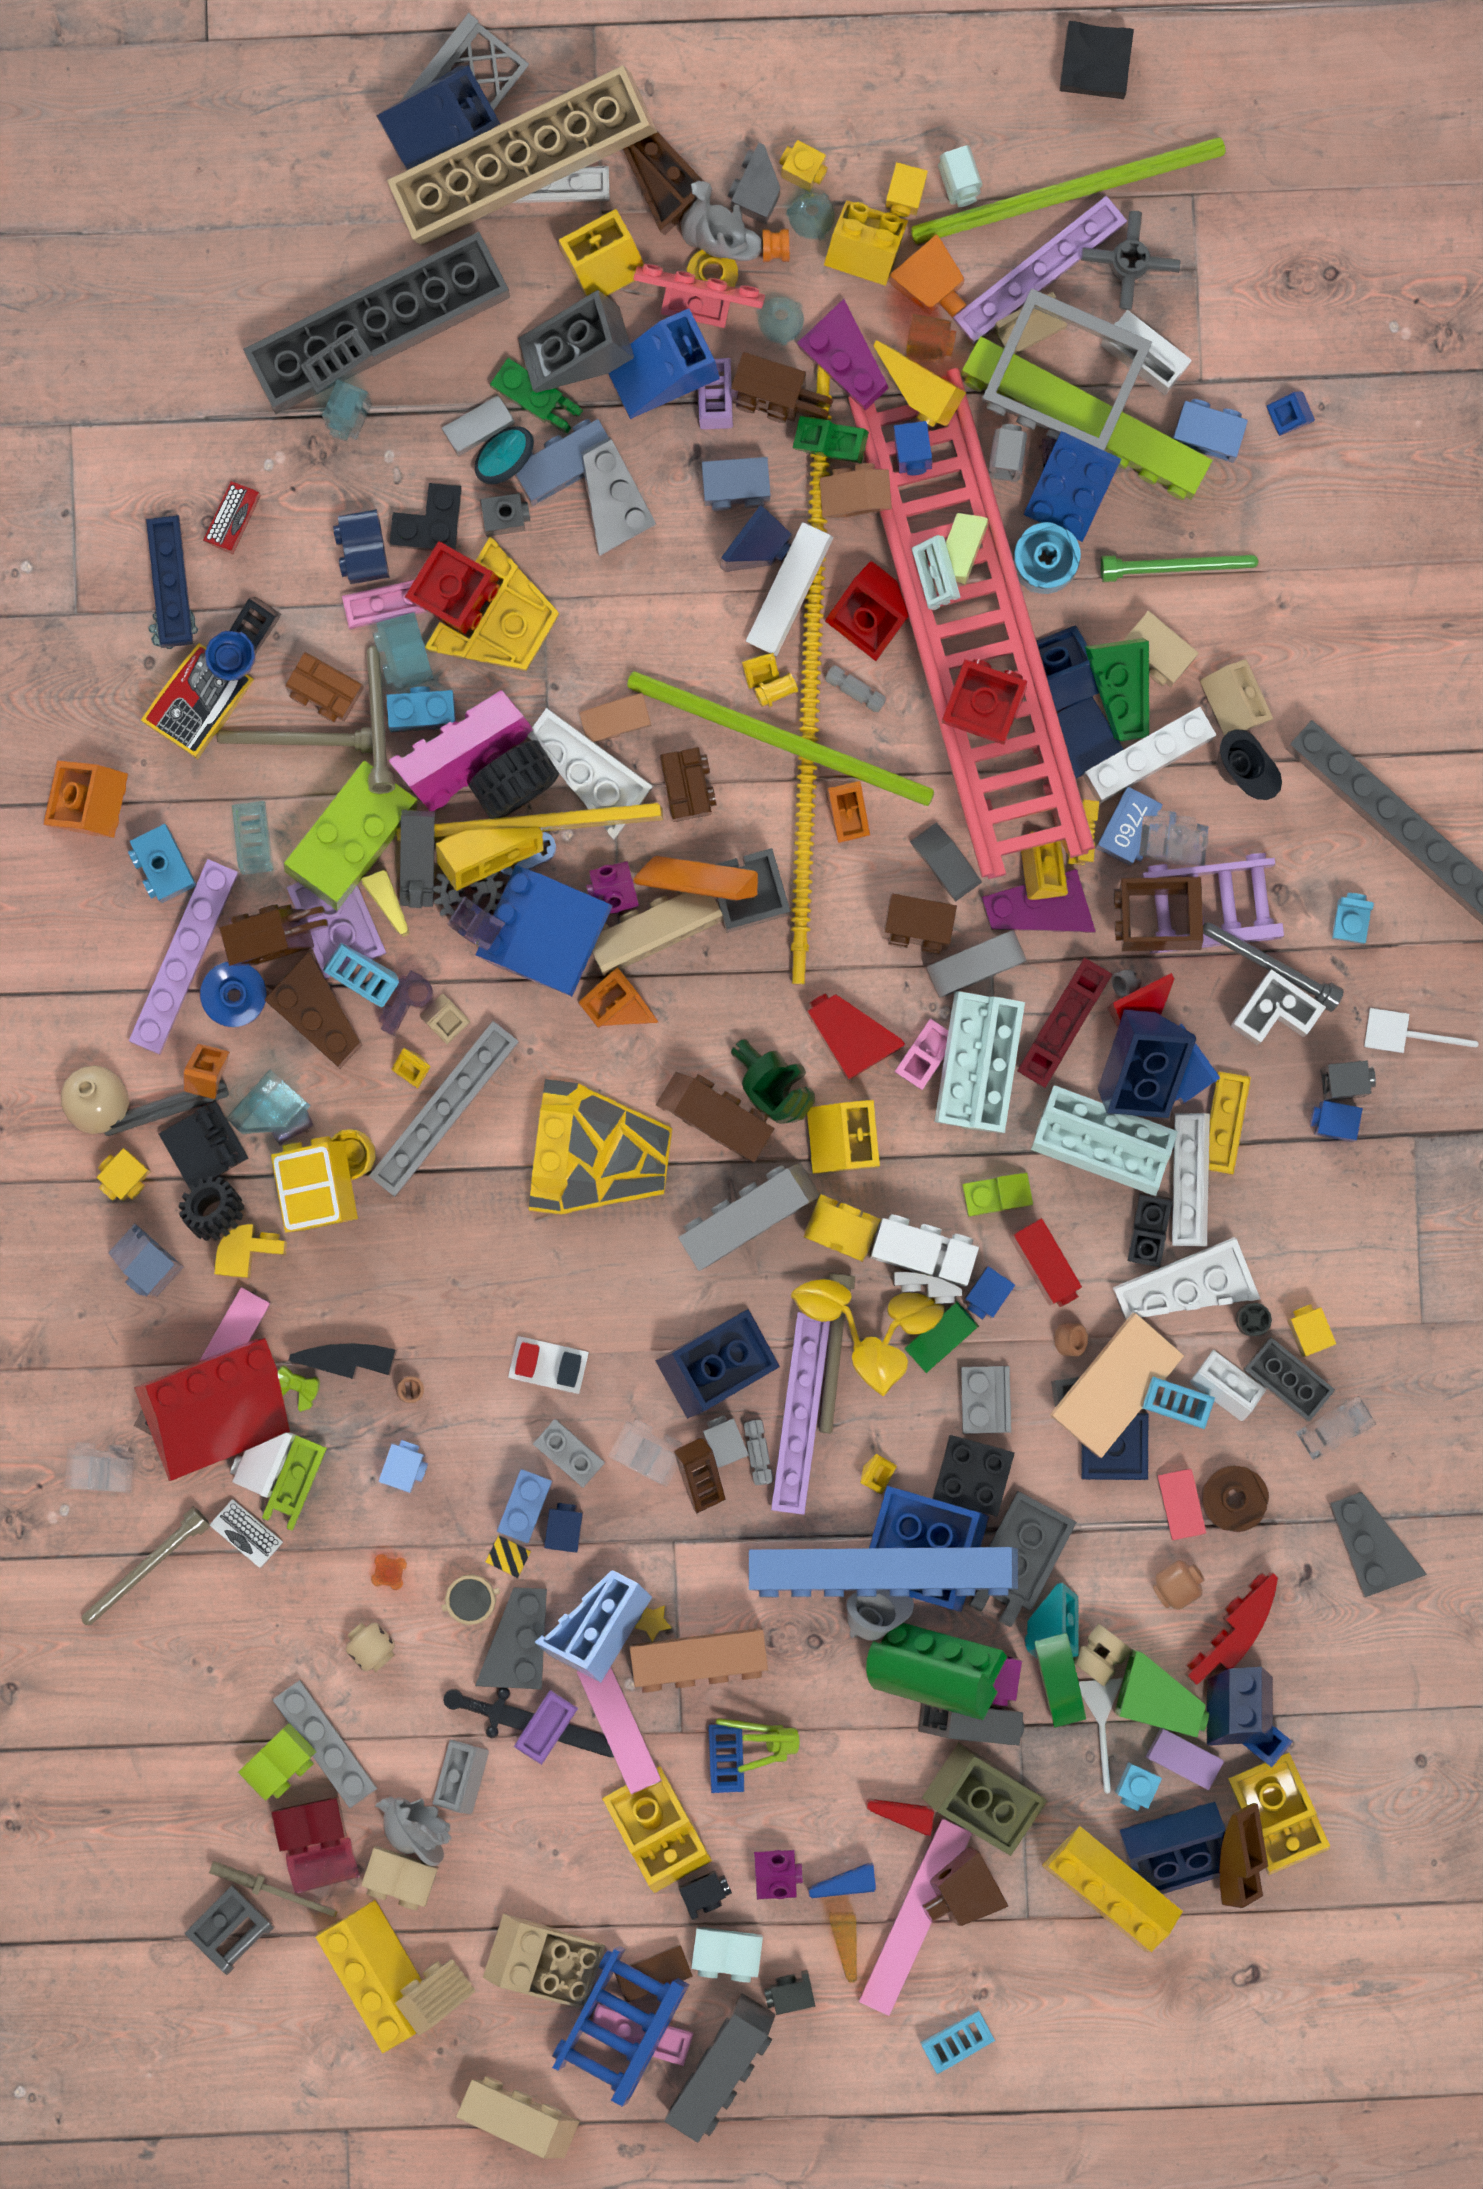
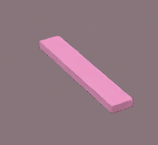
(911, 1922)

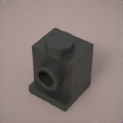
(790, 1994)

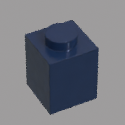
(563, 1528)

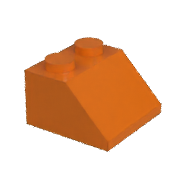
(86, 798)

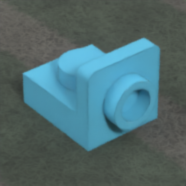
(1352, 918)

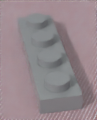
(332, 1752)

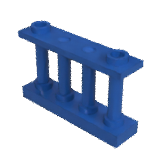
(653, 2024)

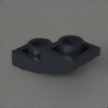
(1149, 1229)

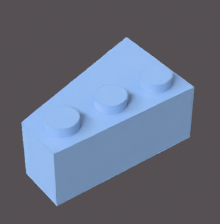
(598, 1626)

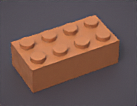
(699, 1658)

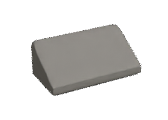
(478, 425)
(460, 1777)

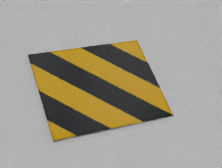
(508, 1556)

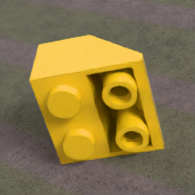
(865, 242)
(602, 255)
(843, 1137)

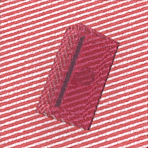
(322, 1866)

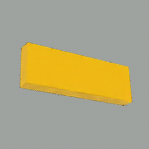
(1227, 1121)

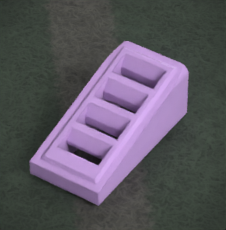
(717, 414)

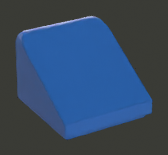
(1290, 412)

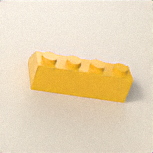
(1113, 1889)
(372, 1971)

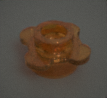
(381, 1578)

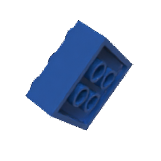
(545, 930)
(922, 1522)

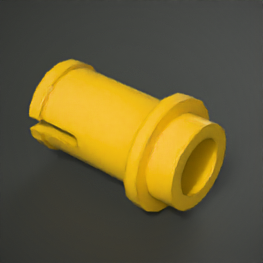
(775, 690)

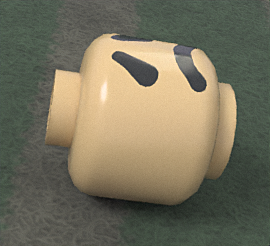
(370, 1646)

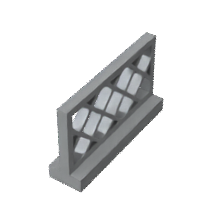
(456, 45)

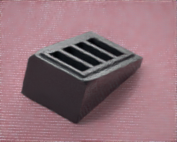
(264, 627)

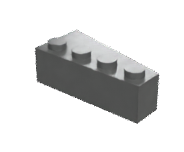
(721, 2069)

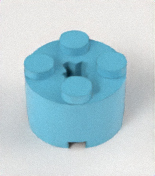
(1054, 541)

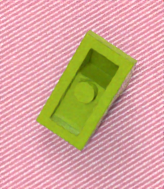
(997, 1194)

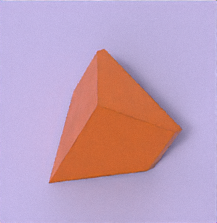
(616, 1003)

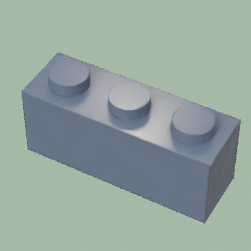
(559, 462)

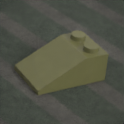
(984, 1799)

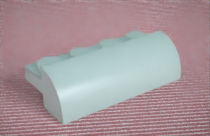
(979, 1062)
(1104, 1143)

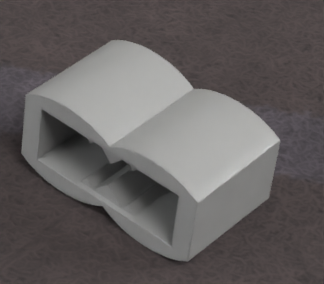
(1007, 453)

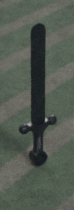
(520, 1718)

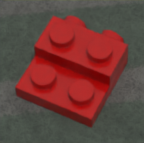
(453, 588)
(985, 701)

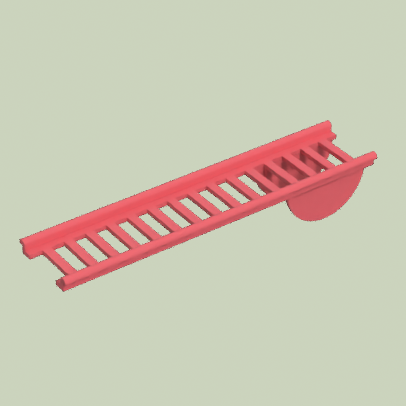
(1047, 737)

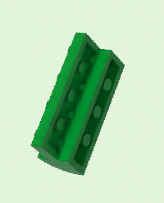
(935, 1669)

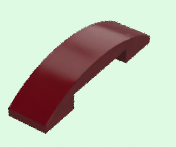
(1064, 1022)

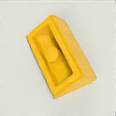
(1044, 871)

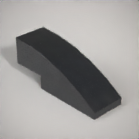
(346, 1358)

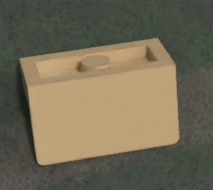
(1038, 328)
(1236, 697)

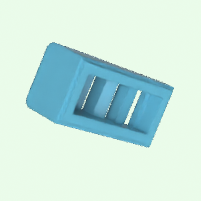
(367, 991)
(1202, 1411)
(952, 2059)

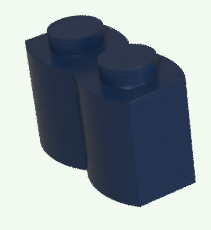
(362, 547)

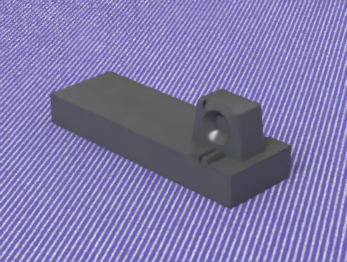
(417, 858)

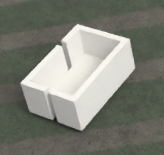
(924, 1250)

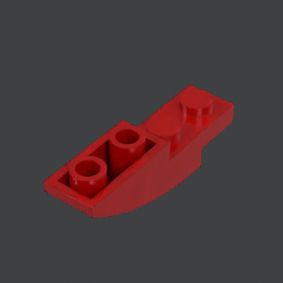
(1246, 1619)

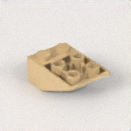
(543, 1962)

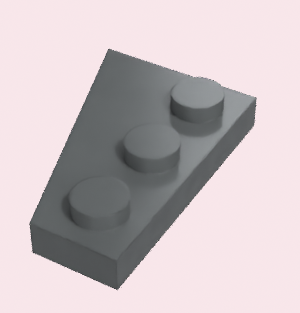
(1372, 1546)

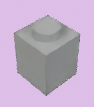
(725, 1441)

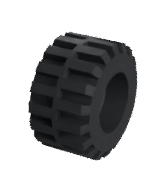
(514, 779)

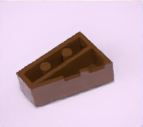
(663, 179)

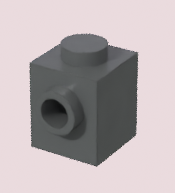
(504, 514)

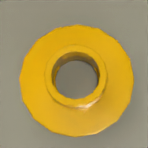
(702, 259)

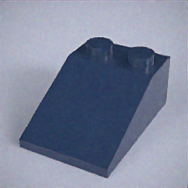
(717, 1364)

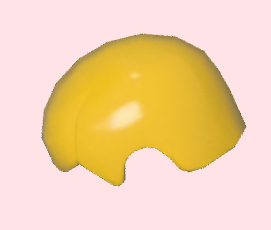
(359, 1151)

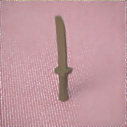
(256, 1884)

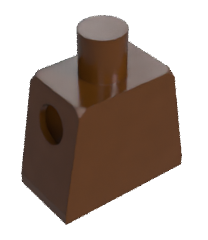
(964, 1890)

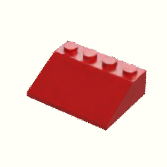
(214, 1408)

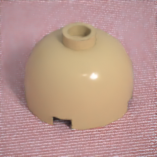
(94, 1099)

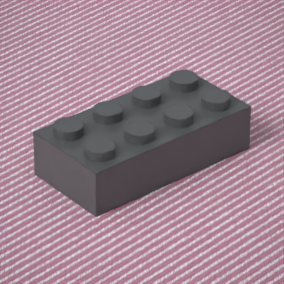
(1289, 1379)

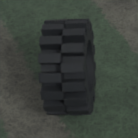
(221, 1218)

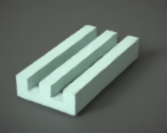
(940, 570)

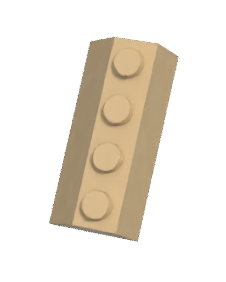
(654, 929)

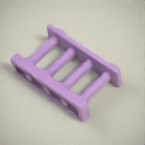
(1264, 926)

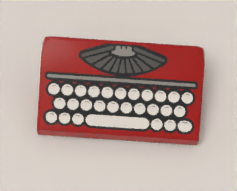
(232, 517)

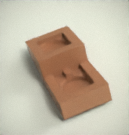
(615, 718)

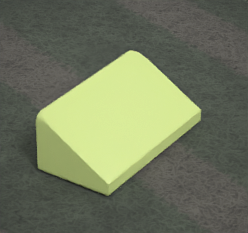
(964, 543)

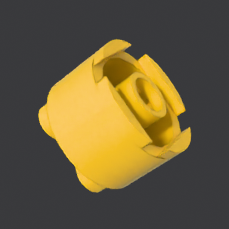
(841, 1228)

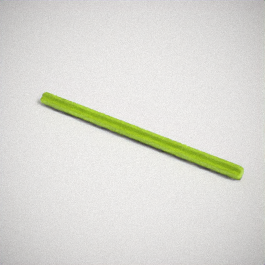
(1068, 190)
(780, 738)

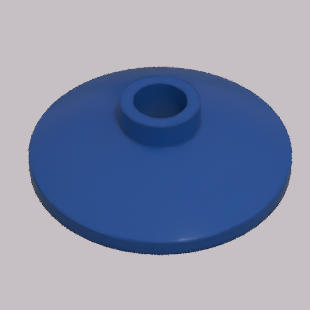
(220, 982)

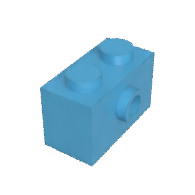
(420, 710)
(162, 864)

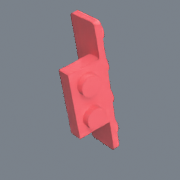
(707, 300)

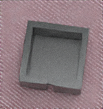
(770, 899)

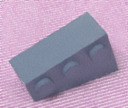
(144, 1262)

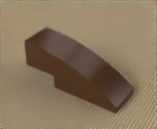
(1242, 1858)

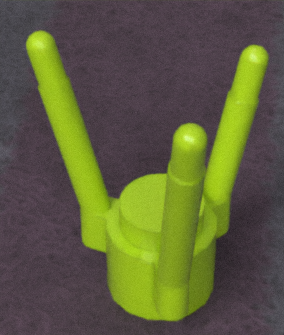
(778, 1740)

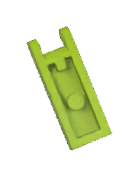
(295, 1480)

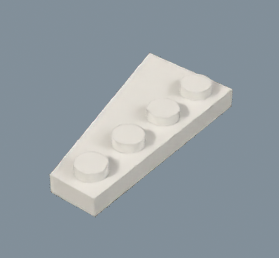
(589, 769)
(1197, 1281)

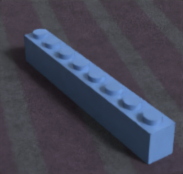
(883, 1569)

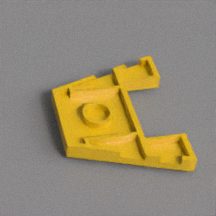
(512, 624)

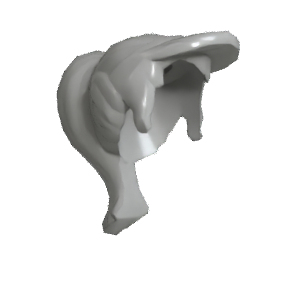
(717, 228)

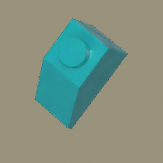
(1055, 1617)

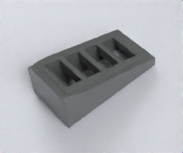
(330, 351)

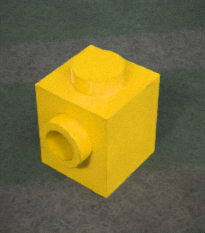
(803, 165)
(122, 1176)

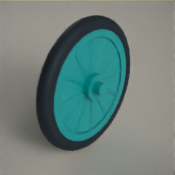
(504, 455)

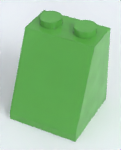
(1158, 1699)

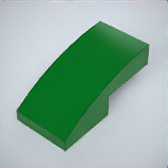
(830, 440)
(938, 1342)

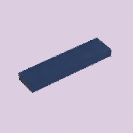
(169, 581)

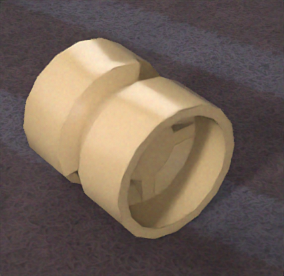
(1095, 1665)

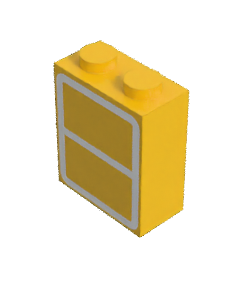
(314, 1185)

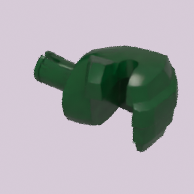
(769, 1084)

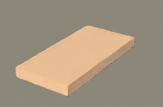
(1116, 1385)

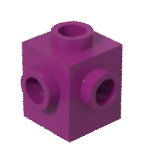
(614, 886)
(777, 1874)

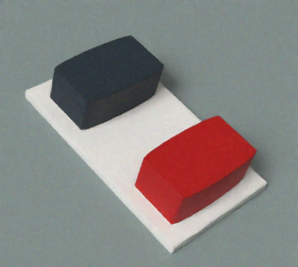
(548, 1364)

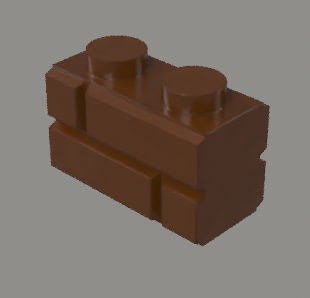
(687, 785)

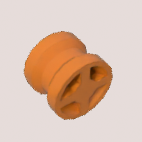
(775, 245)

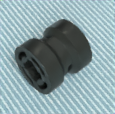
(1258, 1319)

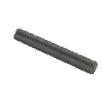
(164, 1108)

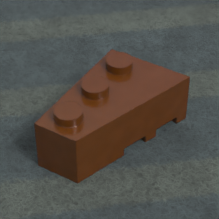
(313, 1010)
(716, 1115)

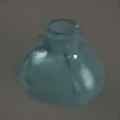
(807, 225)
(780, 330)

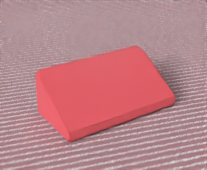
(1181, 1504)

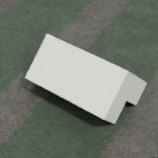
(1163, 362)

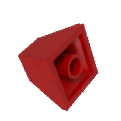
(870, 611)
(1148, 999)

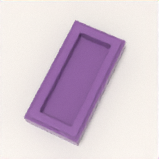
(545, 1727)

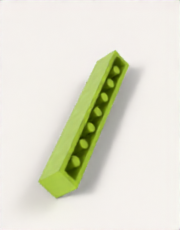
(1137, 444)

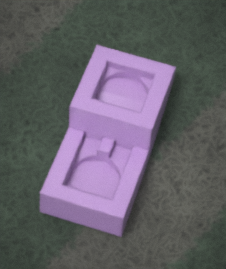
(1184, 1758)

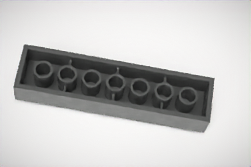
(386, 315)

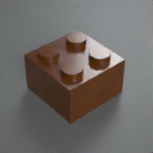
(919, 923)

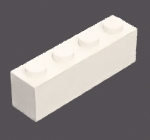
(1149, 755)

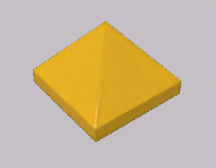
(760, 669)
(411, 1067)
(877, 1473)

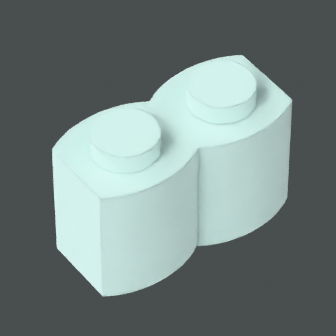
(960, 176)
(727, 1953)

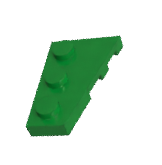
(1123, 685)

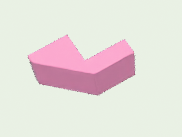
(924, 1055)

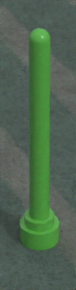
(1115, 568)

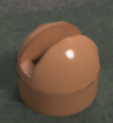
(416, 1389)

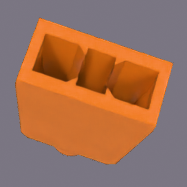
(930, 279)

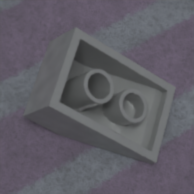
(576, 344)

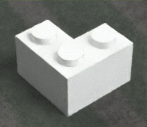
(1274, 1001)

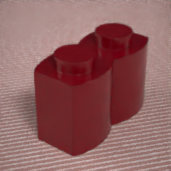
(309, 1825)

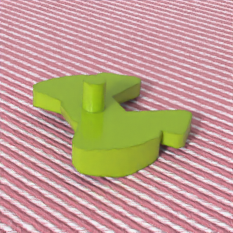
(307, 1387)

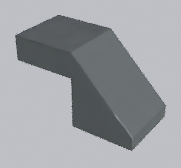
(946, 861)

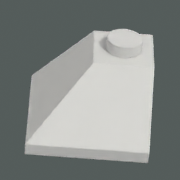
(262, 1465)

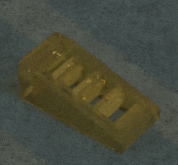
(844, 1932)

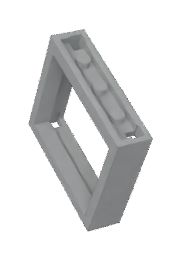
(1029, 417)

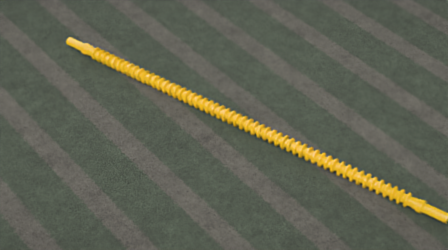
(799, 945)

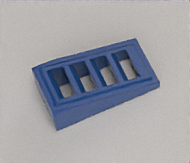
(732, 1786)
(850, 1882)

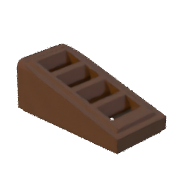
(691, 1458)

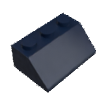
(1145, 1065)
(1176, 1848)

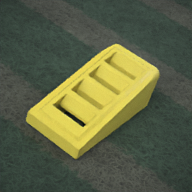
(383, 893)

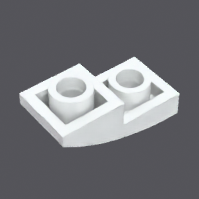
(940, 1289)

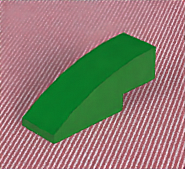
(1060, 1680)

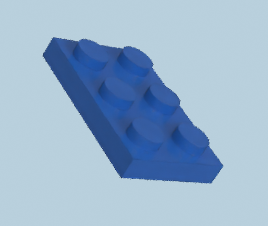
(1072, 485)

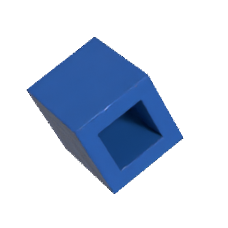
(913, 448)
(1336, 1121)
(988, 1293)

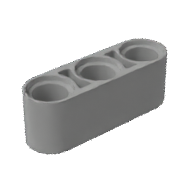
(976, 964)

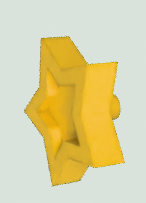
(653, 1622)

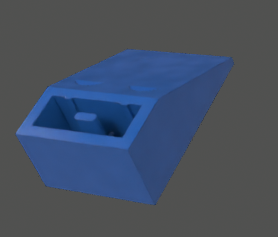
(666, 365)

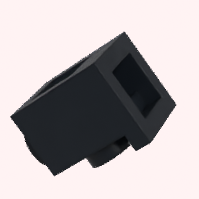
(704, 1893)

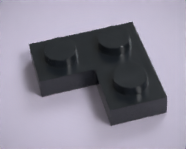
(437, 525)

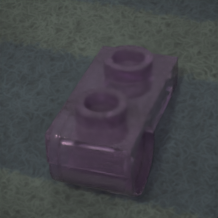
(393, 1015)

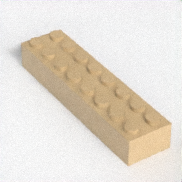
(522, 156)

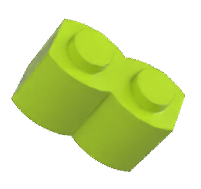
(277, 1762)

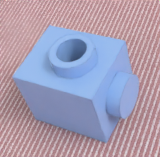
(403, 1466)

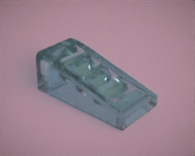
(254, 864)

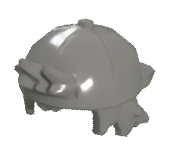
(415, 1828)

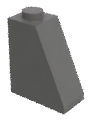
(998, 1726)

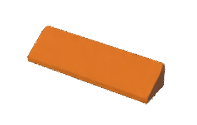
(698, 878)

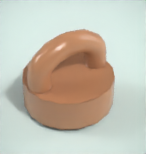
(1071, 1339)

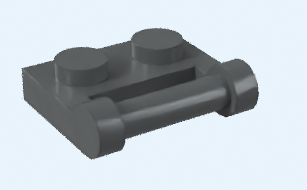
(221, 1921)

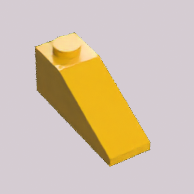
(923, 390)
(483, 852)

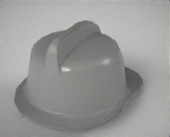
(877, 1615)

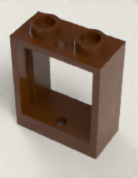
(1160, 886)

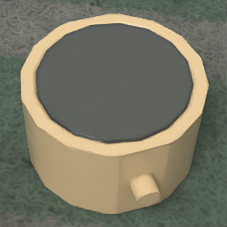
(470, 1599)

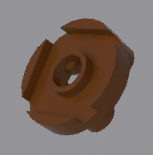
(1228, 1516)

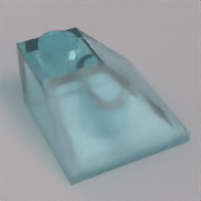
(269, 1107)

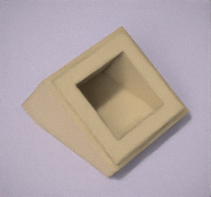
(445, 1019)

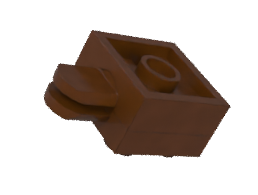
(775, 390)
(270, 934)

